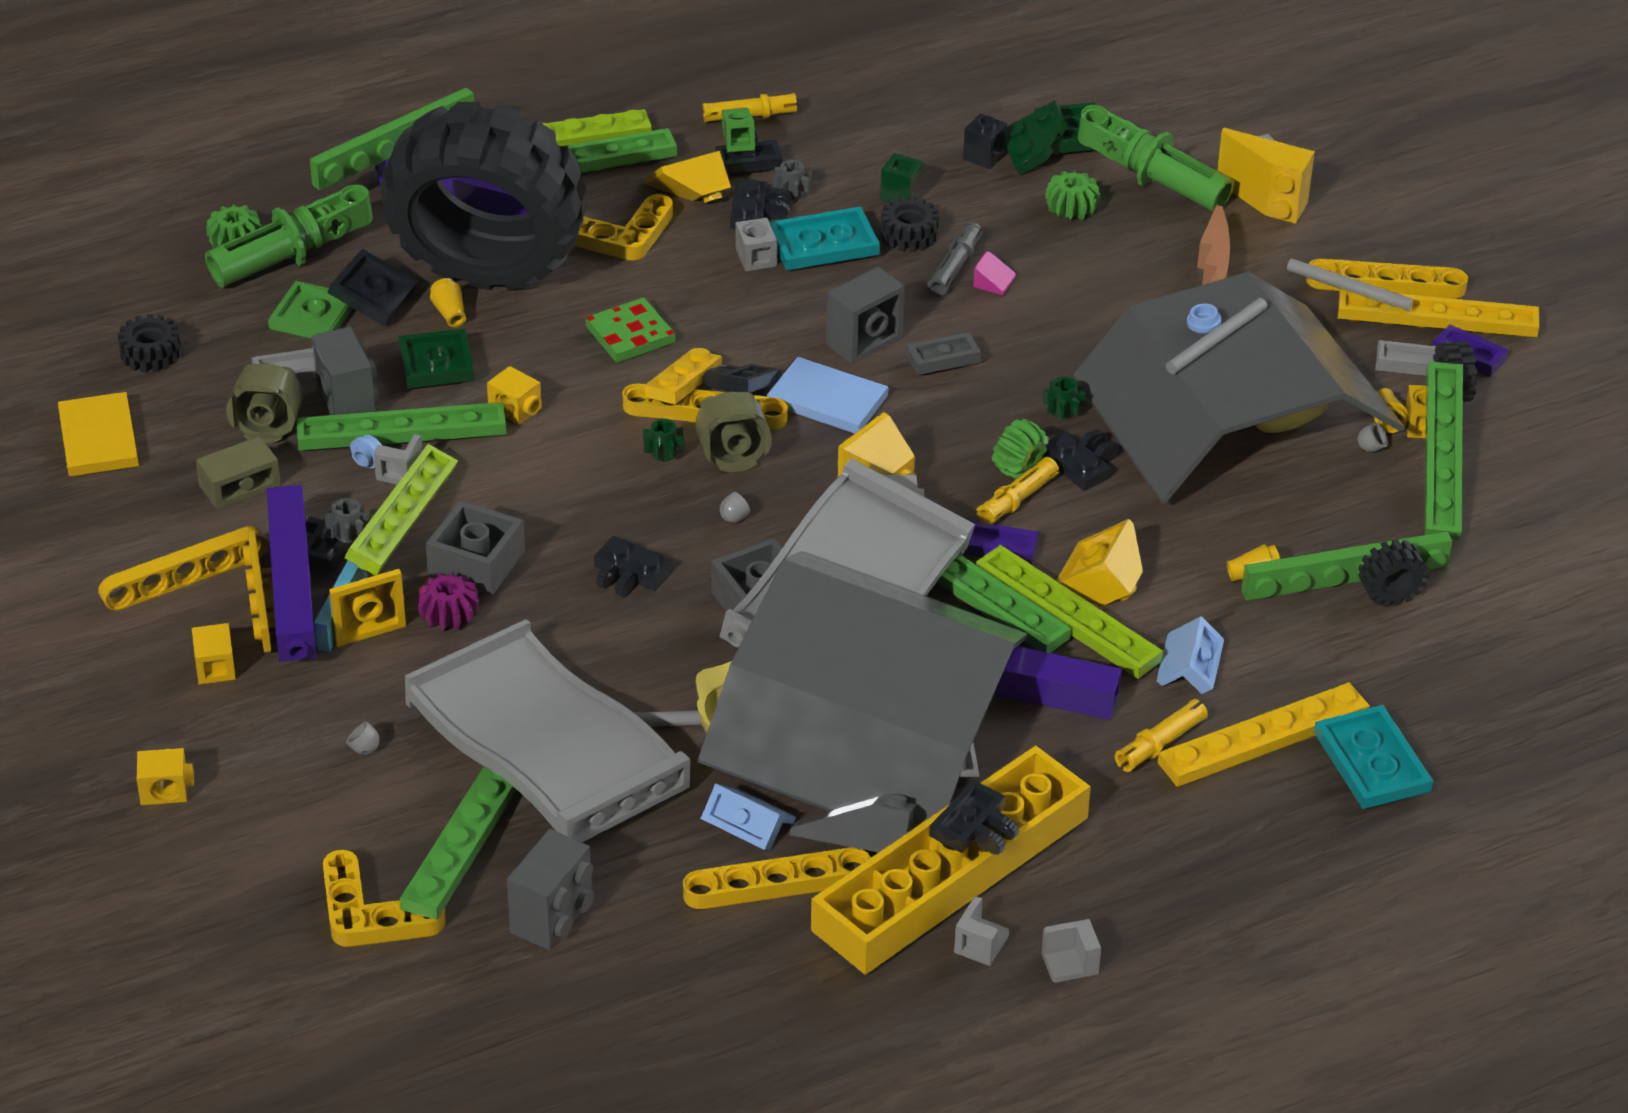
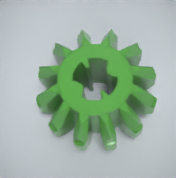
(1072, 195)
(231, 224)
(1019, 448)

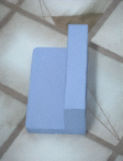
(1192, 653)
(745, 815)

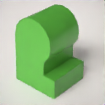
(738, 129)

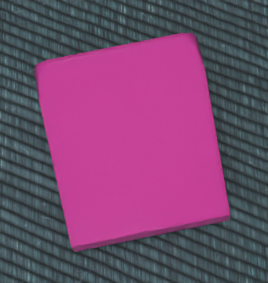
(993, 275)

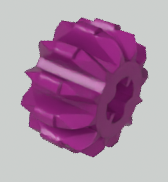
(448, 601)

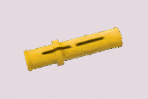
(760, 106)
(1008, 498)
(1152, 741)

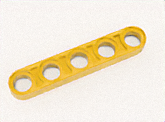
(1401, 273)
(687, 407)
(167, 566)
(760, 887)

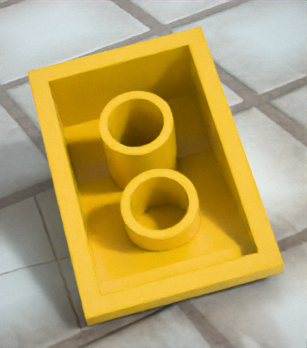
(1267, 173)

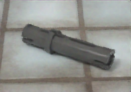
(960, 250)

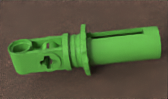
(1153, 157)
(290, 235)

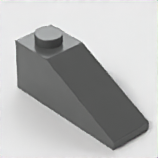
(863, 825)

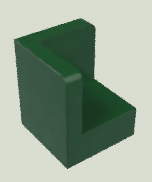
(898, 177)

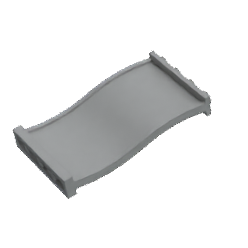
(871, 529)
(547, 732)

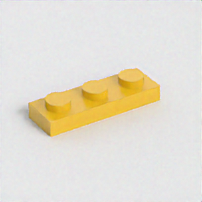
(682, 376)

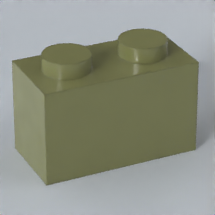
(238, 472)

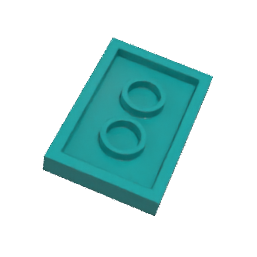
(825, 238)
(1373, 756)

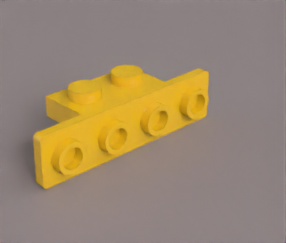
(263, 600)

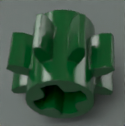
(1064, 397)
(663, 440)

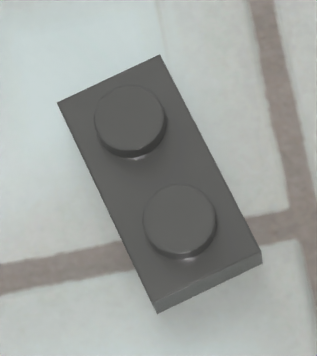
(943, 353)

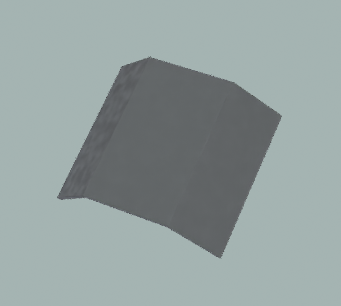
(1255, 375)
(855, 690)

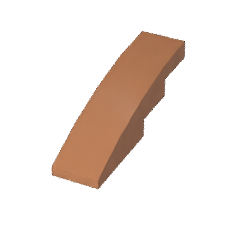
(1215, 248)

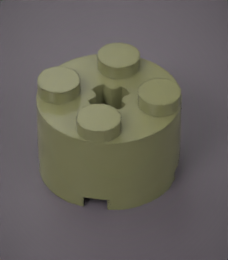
(265, 401)
(733, 431)

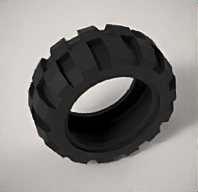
(499, 151)

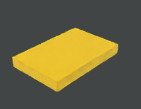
(97, 434)

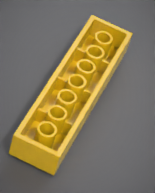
(924, 881)

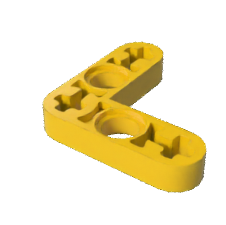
(622, 239)
(366, 917)

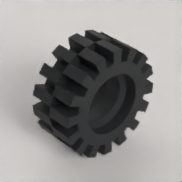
(909, 224)
(149, 343)
(1459, 353)
(1385, 561)

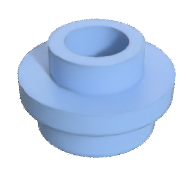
(1203, 318)
(363, 450)

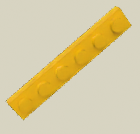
(1441, 312)
(1257, 735)

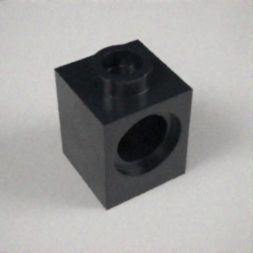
(985, 141)

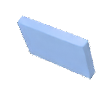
(829, 395)

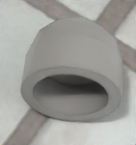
(1372, 438)
(734, 508)
(363, 739)

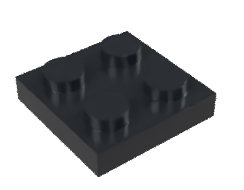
(372, 287)

